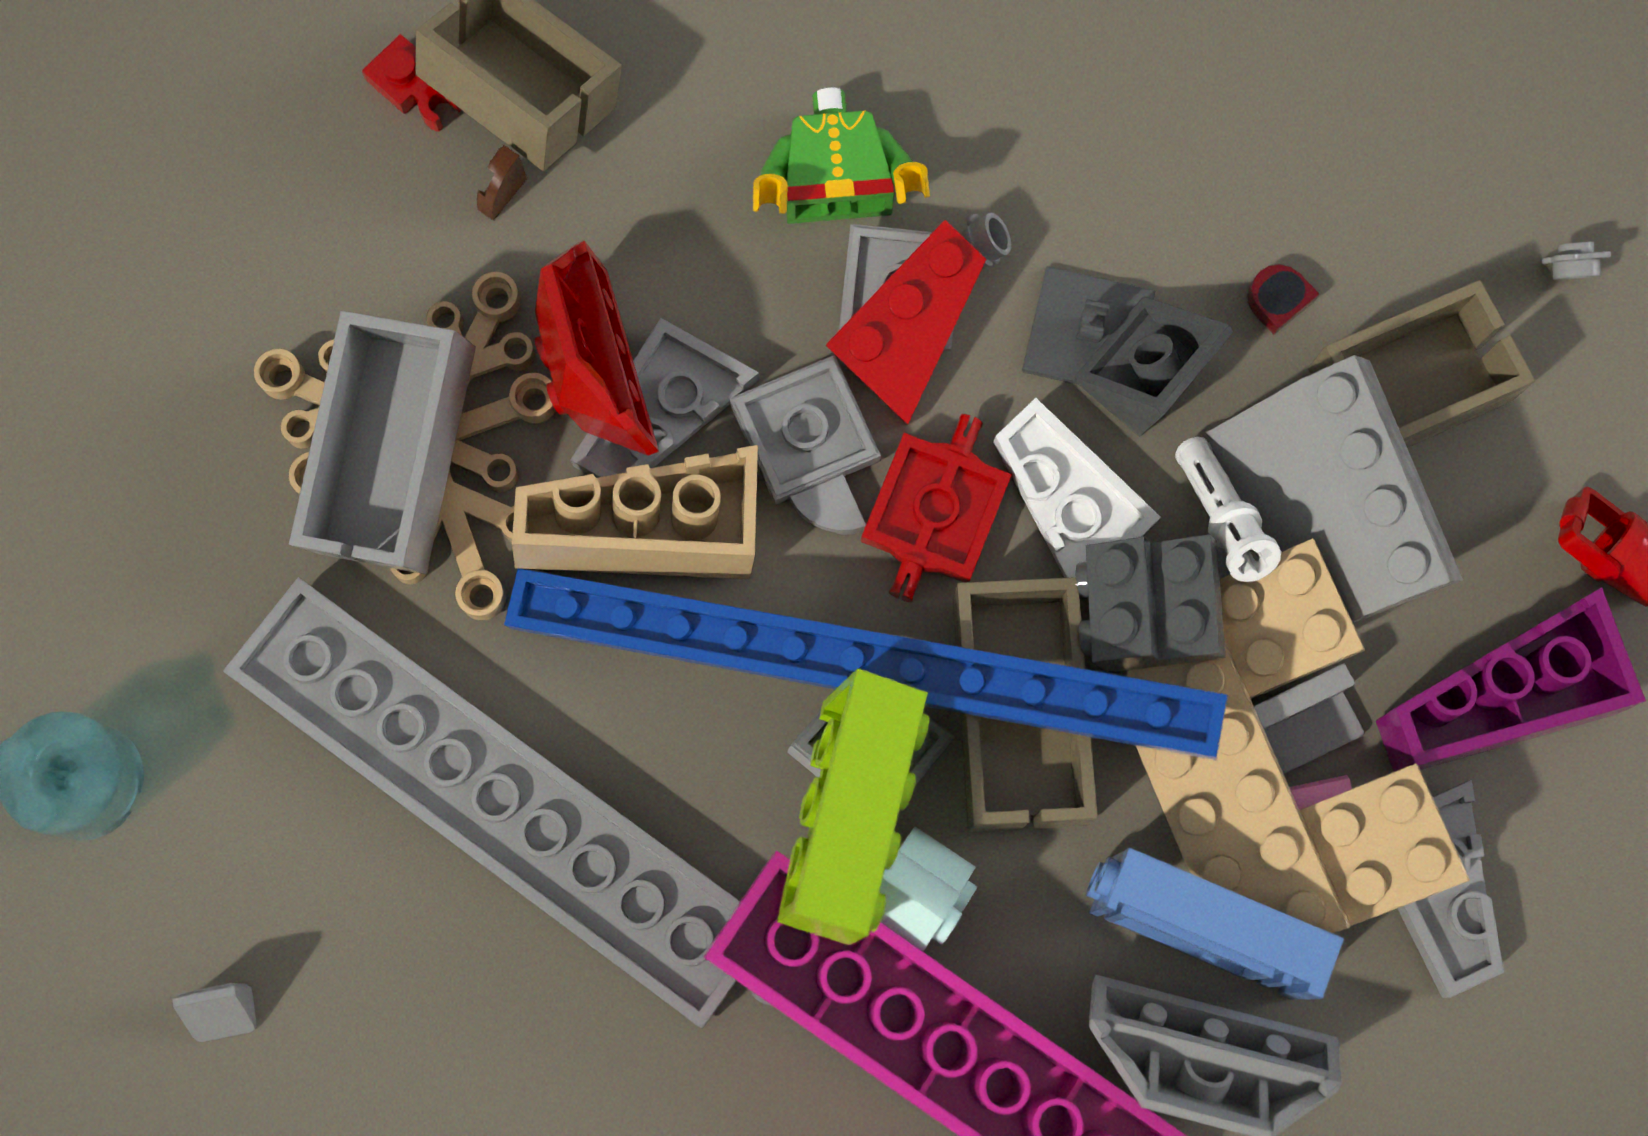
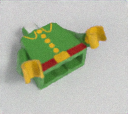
(837, 166)

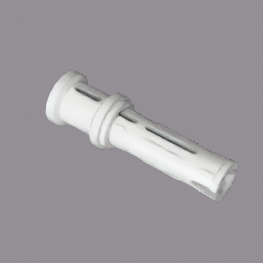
(1233, 523)

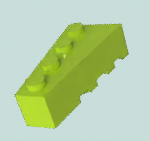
(854, 807)

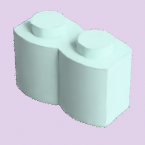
(925, 890)

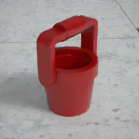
(1617, 553)

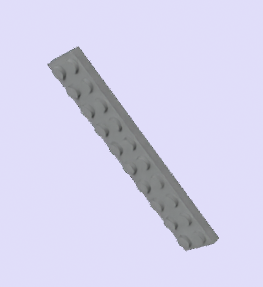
(491, 796)

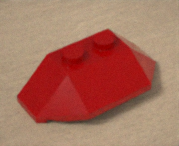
(589, 351)

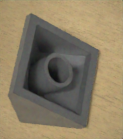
(1150, 361)

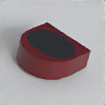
(1279, 296)

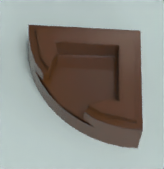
(506, 181)

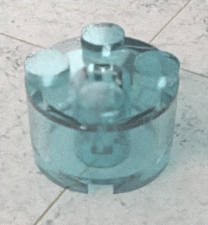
(40, 762)

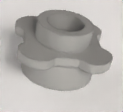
(1576, 261)

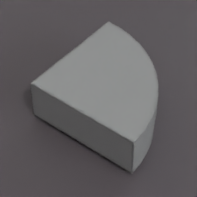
(830, 507)

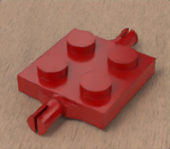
(936, 508)

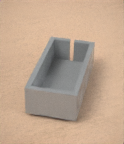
(383, 442)

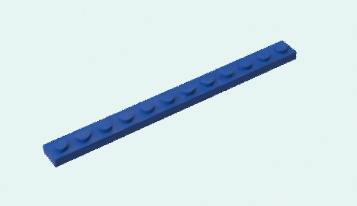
(827, 654)

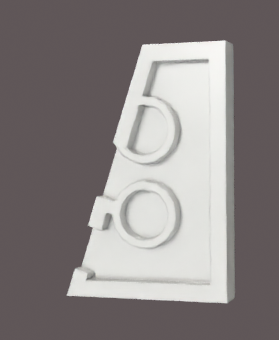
(1068, 487)

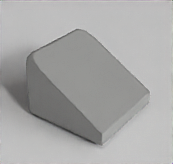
(217, 1011)

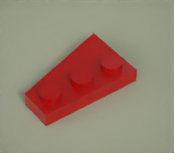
(909, 319)

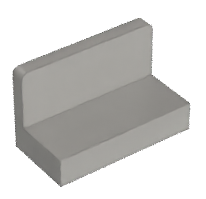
(1310, 719)

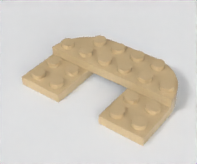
(1237, 813)

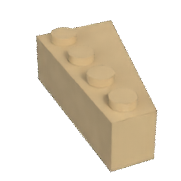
(647, 521)

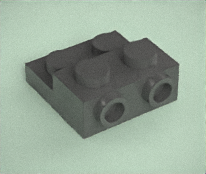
(1151, 603)

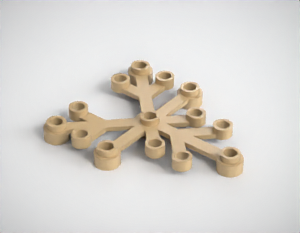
(456, 498)

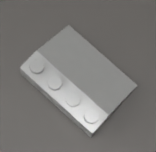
(1336, 470)

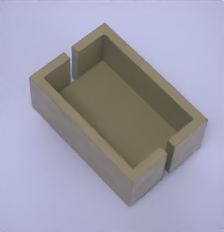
(518, 73)
(1433, 365)

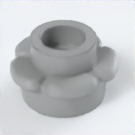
(988, 237)

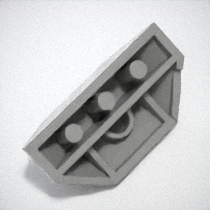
(1212, 1059)

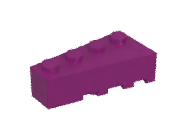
(1534, 685)

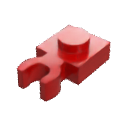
(395, 78)

